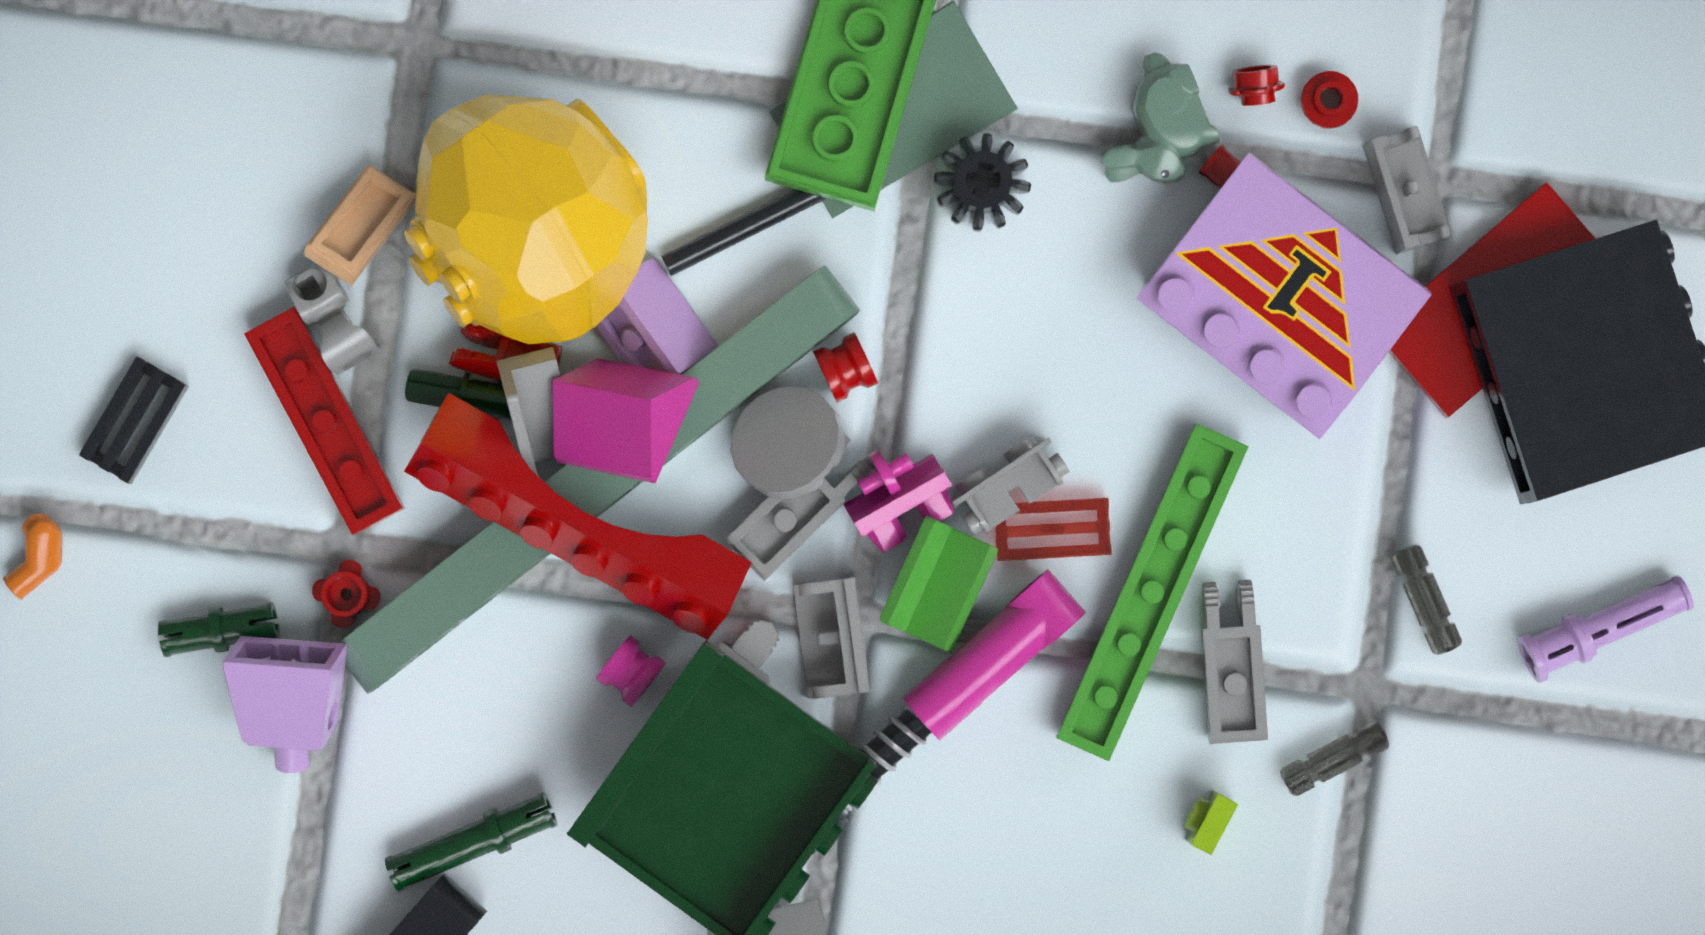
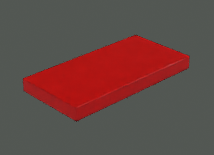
(1434, 343)

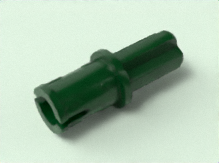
(432, 388)

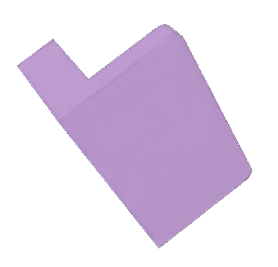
(656, 325)

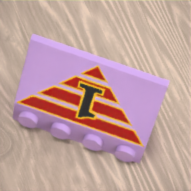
(1284, 295)

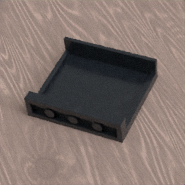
(1587, 360)

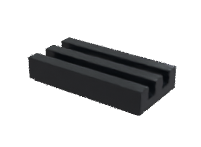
(114, 409)

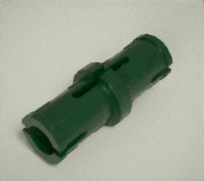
(217, 629)

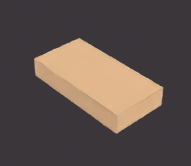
(359, 225)

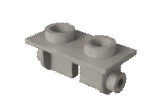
(1027, 470)

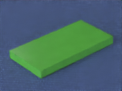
(849, 98)

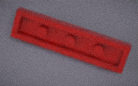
(324, 421)

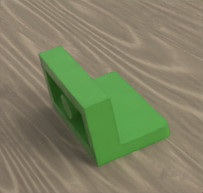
(938, 584)

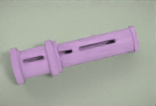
(1580, 637)

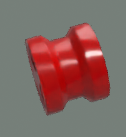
(845, 367)

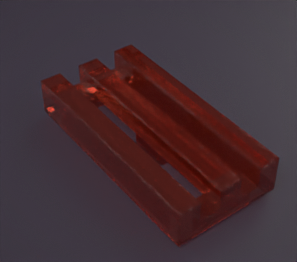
(1101, 526)

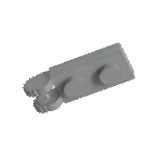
(785, 524)
(1233, 669)

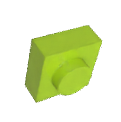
(1209, 820)

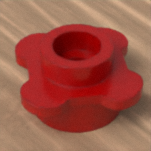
(329, 593)

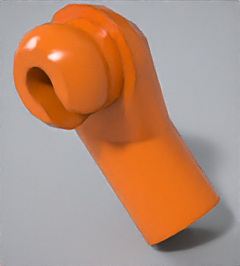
(42, 555)

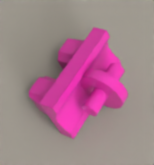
(895, 490)

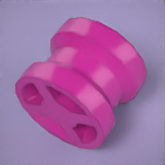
(630, 671)

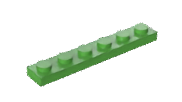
(1151, 592)

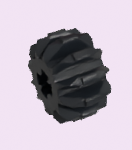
(968, 169)

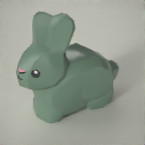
(1169, 123)

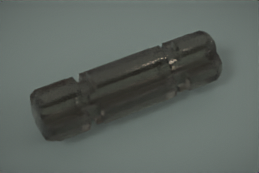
(1426, 599)
(1334, 758)

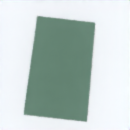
(949, 98)

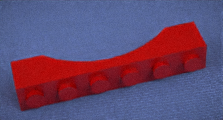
(477, 465)

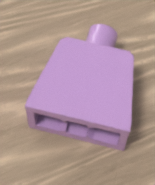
(286, 695)

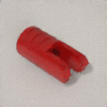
(506, 347)

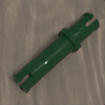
(474, 840)

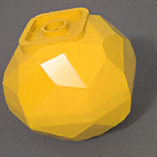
(527, 217)

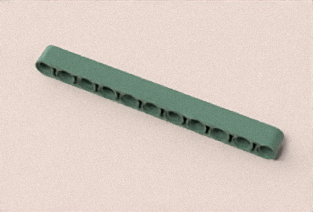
(501, 557)

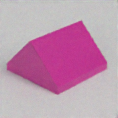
(618, 417)

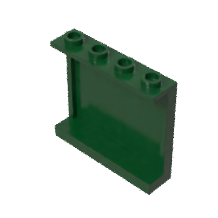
(725, 796)

